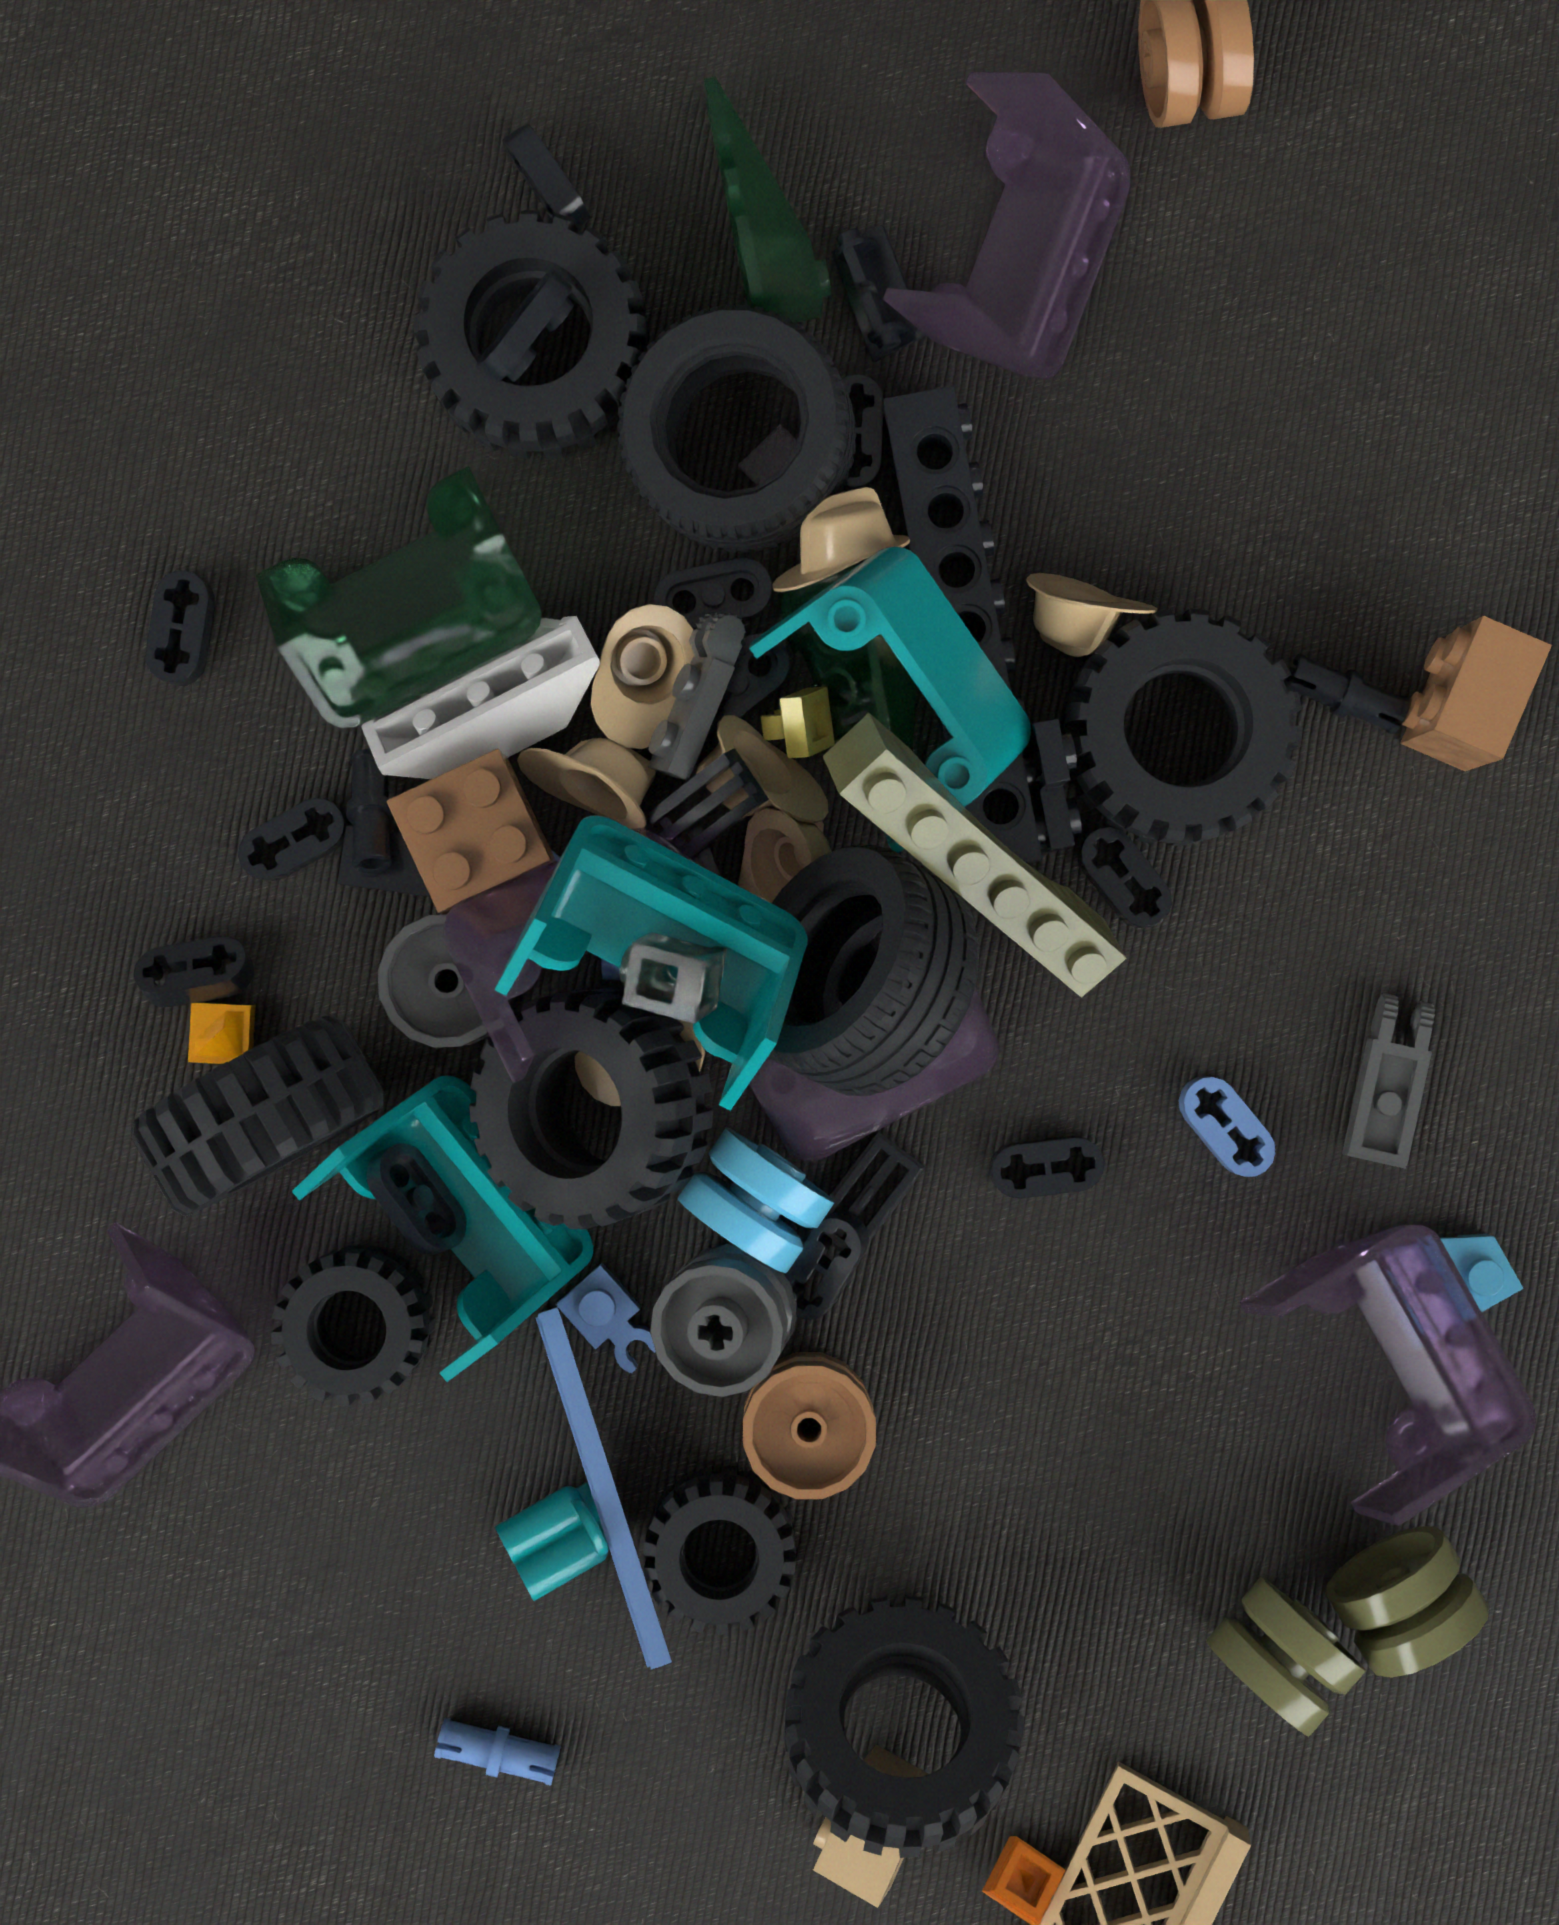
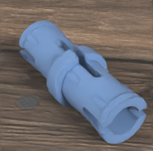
(497, 1751)

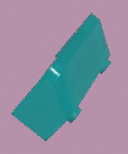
(903, 603)
(624, 886)
(505, 1249)

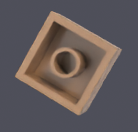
(1474, 693)
(470, 830)

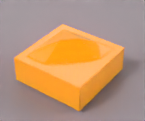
(220, 1032)

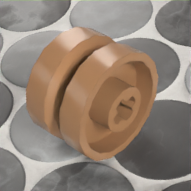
(1195, 58)
(813, 1462)

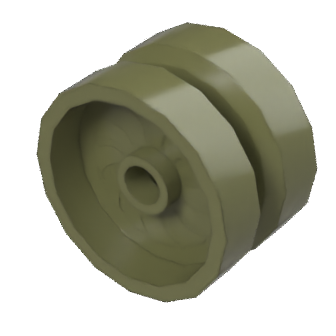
(1407, 1602)
(1287, 1653)

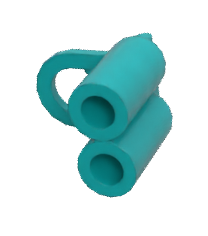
(555, 1539)

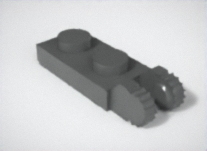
(697, 694)
(1390, 1086)

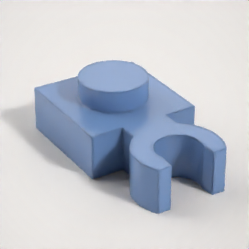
(603, 1310)

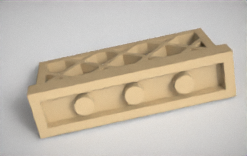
(1206, 1882)

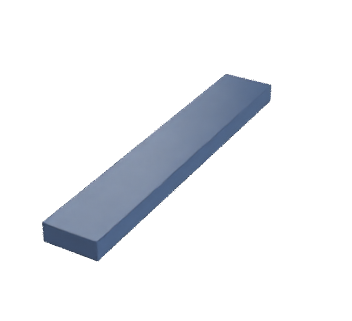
(603, 1489)

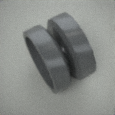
(413, 990)
(723, 1321)

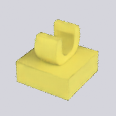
(802, 722)

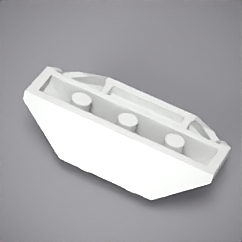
(490, 707)

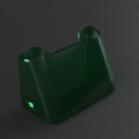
(405, 616)

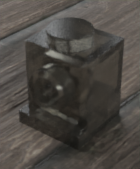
(654, 989)

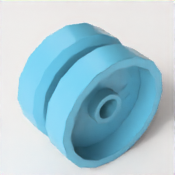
(751, 1207)

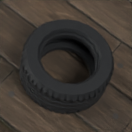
(693, 357)
(913, 989)

